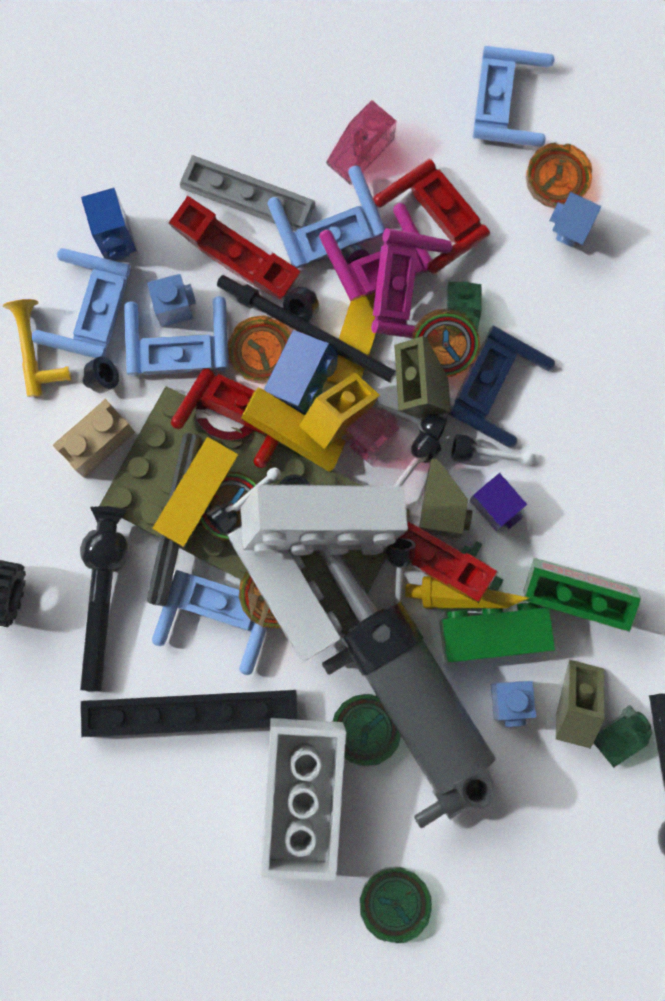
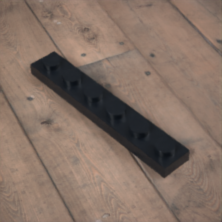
(186, 713)

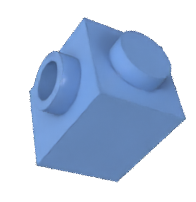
(574, 219)
(171, 299)
(513, 702)

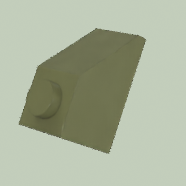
(420, 379)
(444, 504)
(580, 704)

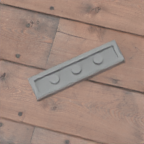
(243, 192)

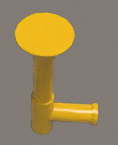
(33, 377)

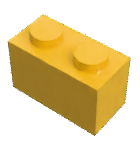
(338, 409)

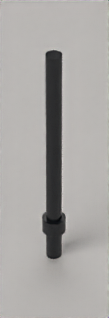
(250, 298)

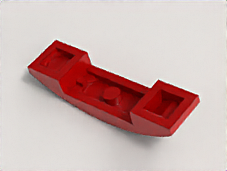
(232, 250)
(448, 565)

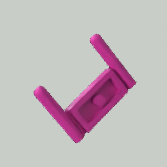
(361, 275)
(397, 279)

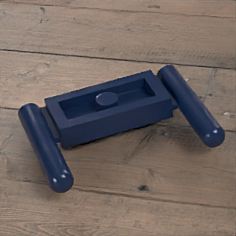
(487, 378)

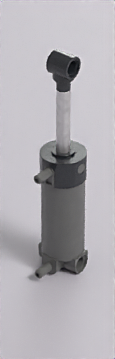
(413, 693)

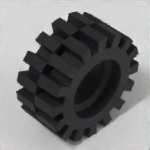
(11, 589)

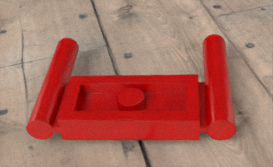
(444, 206)
(227, 399)

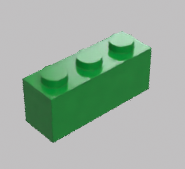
(496, 633)

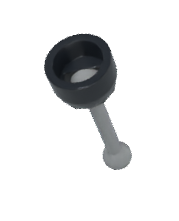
(430, 424)

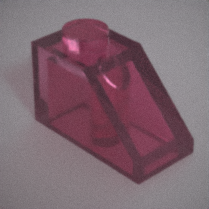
(362, 140)
(372, 434)

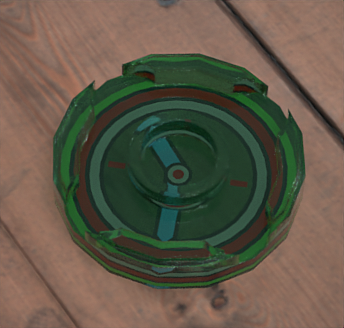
(369, 730)
(395, 904)

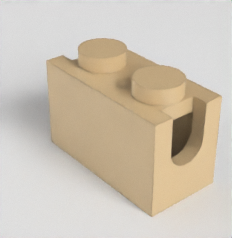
(94, 438)

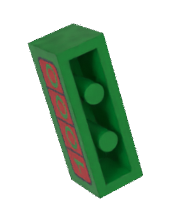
(581, 594)

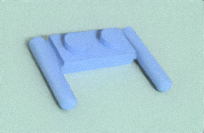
(496, 93)
(348, 227)
(98, 307)
(176, 353)
(214, 602)

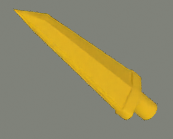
(440, 596)

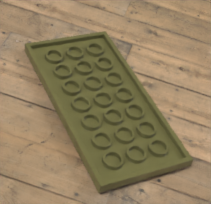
(147, 478)

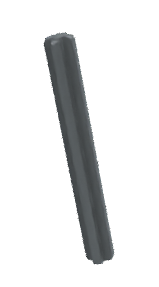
(167, 549)

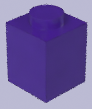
(499, 503)

